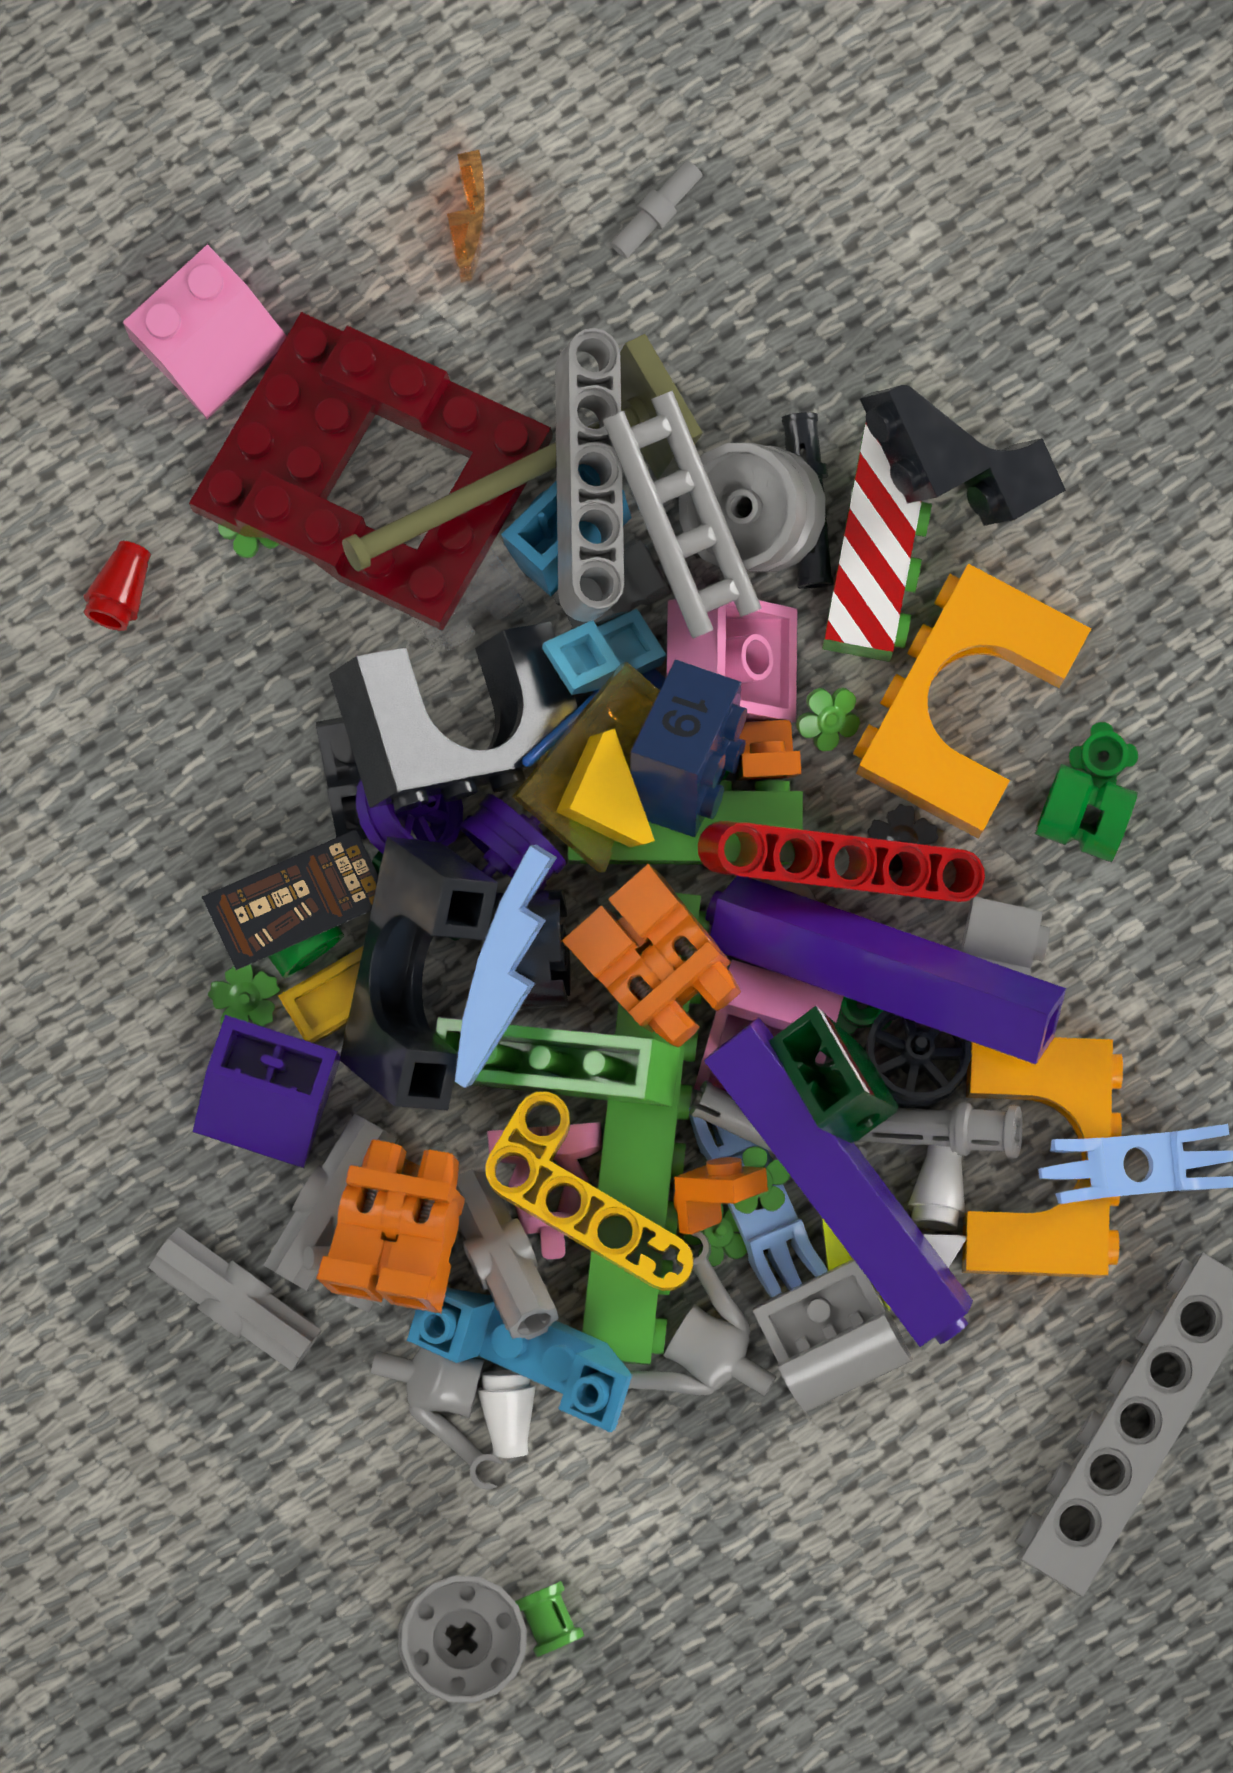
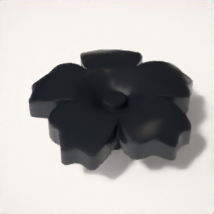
(901, 829)

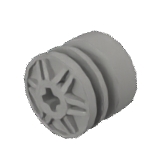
(496, 1632)

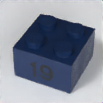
(688, 747)

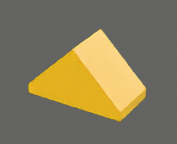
(604, 793)

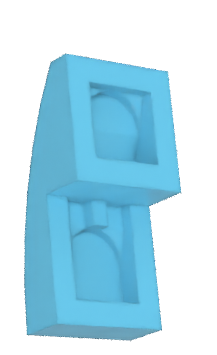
(593, 653)

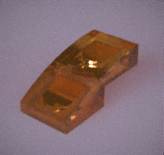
(468, 225)

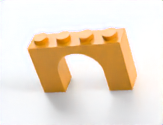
(976, 619)
(1073, 1237)

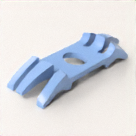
(1165, 1161)
(763, 1228)

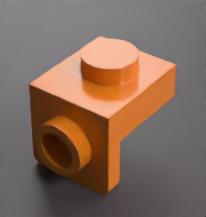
(703, 1190)

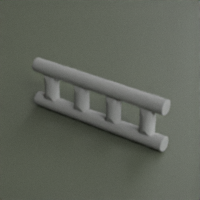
(650, 499)

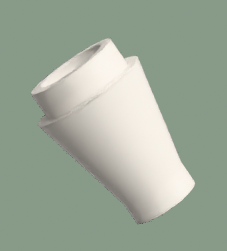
(939, 1191)
(507, 1409)

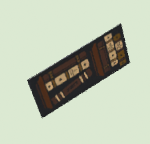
(294, 899)

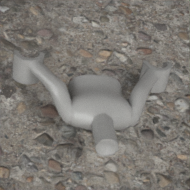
(708, 1346)
(439, 1386)

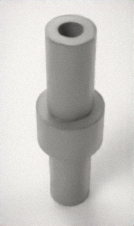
(656, 209)

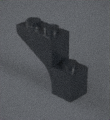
(935, 455)

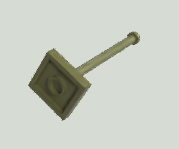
(641, 380)

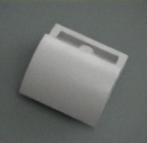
(831, 1335)

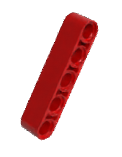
(867, 861)

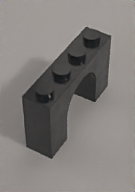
(405, 754)
(387, 1038)

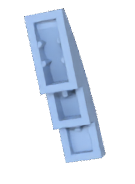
(496, 986)

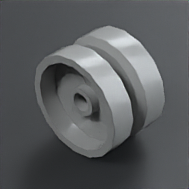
(767, 501)

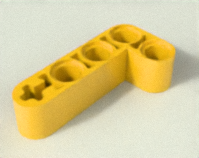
(595, 1204)

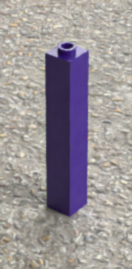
(886, 968)
(843, 1190)

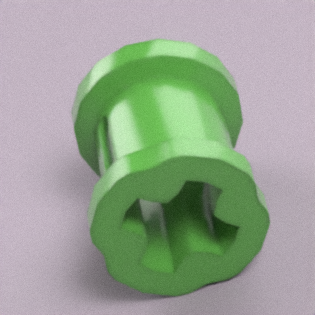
(549, 1619)

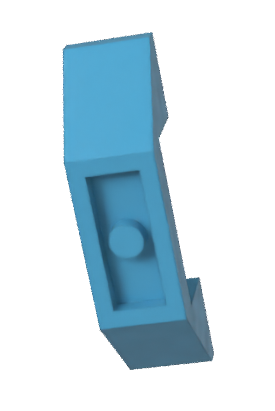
(562, 1358)

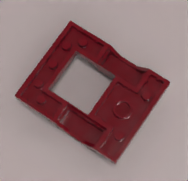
(303, 432)

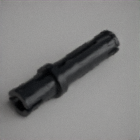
(802, 433)

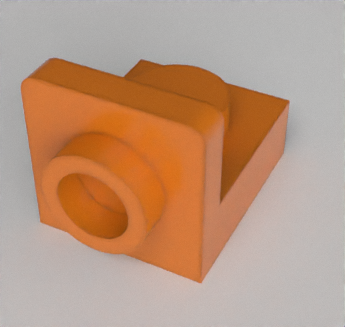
(768, 751)

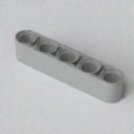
(577, 499)

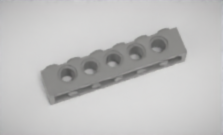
(1077, 1562)

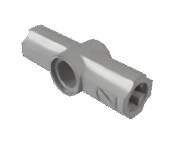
(319, 1202)
(503, 1259)
(235, 1299)

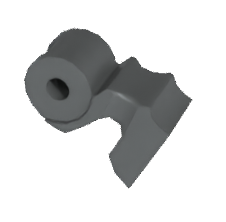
(642, 585)

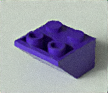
(265, 1091)

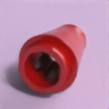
(118, 588)

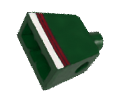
(841, 1095)

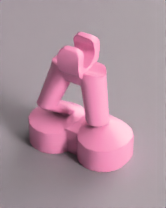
(580, 1143)

